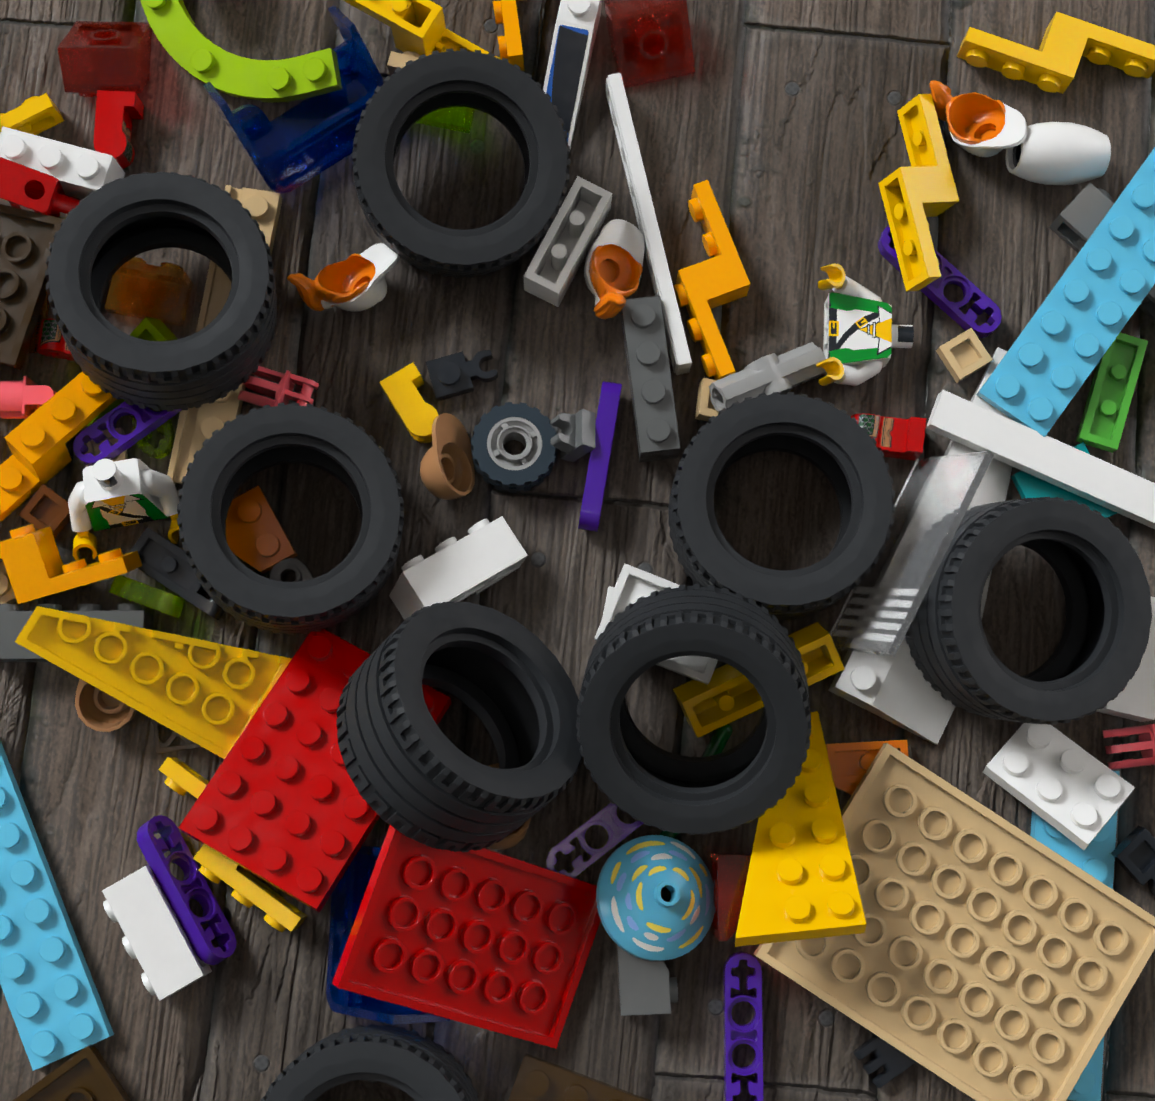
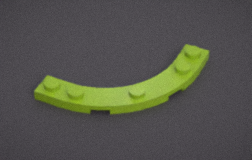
(236, 75)

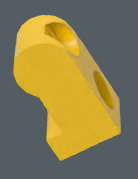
(409, 404)

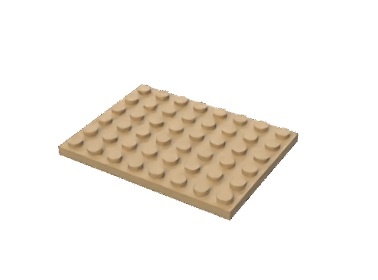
(975, 941)

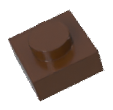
(46, 510)

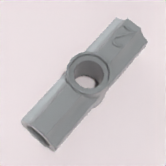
(768, 375)

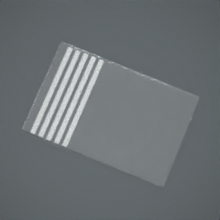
(922, 531)

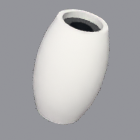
(1060, 154)

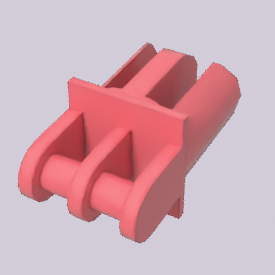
(281, 392)
(22, 398)
(1145, 745)

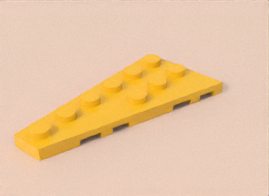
(177, 680)
(801, 863)

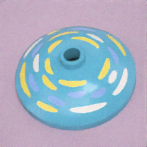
(632, 900)

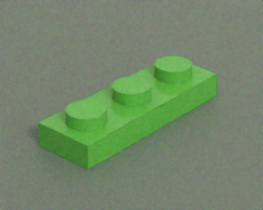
(1111, 393)

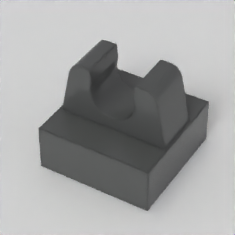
(576, 434)

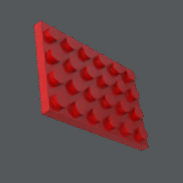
(283, 788)
(471, 938)

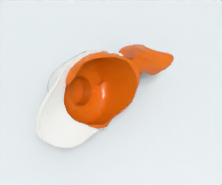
(978, 121)
(614, 266)
(349, 284)

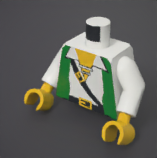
(856, 331)
(120, 496)

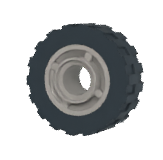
(507, 424)

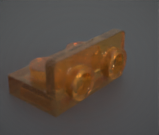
(150, 291)

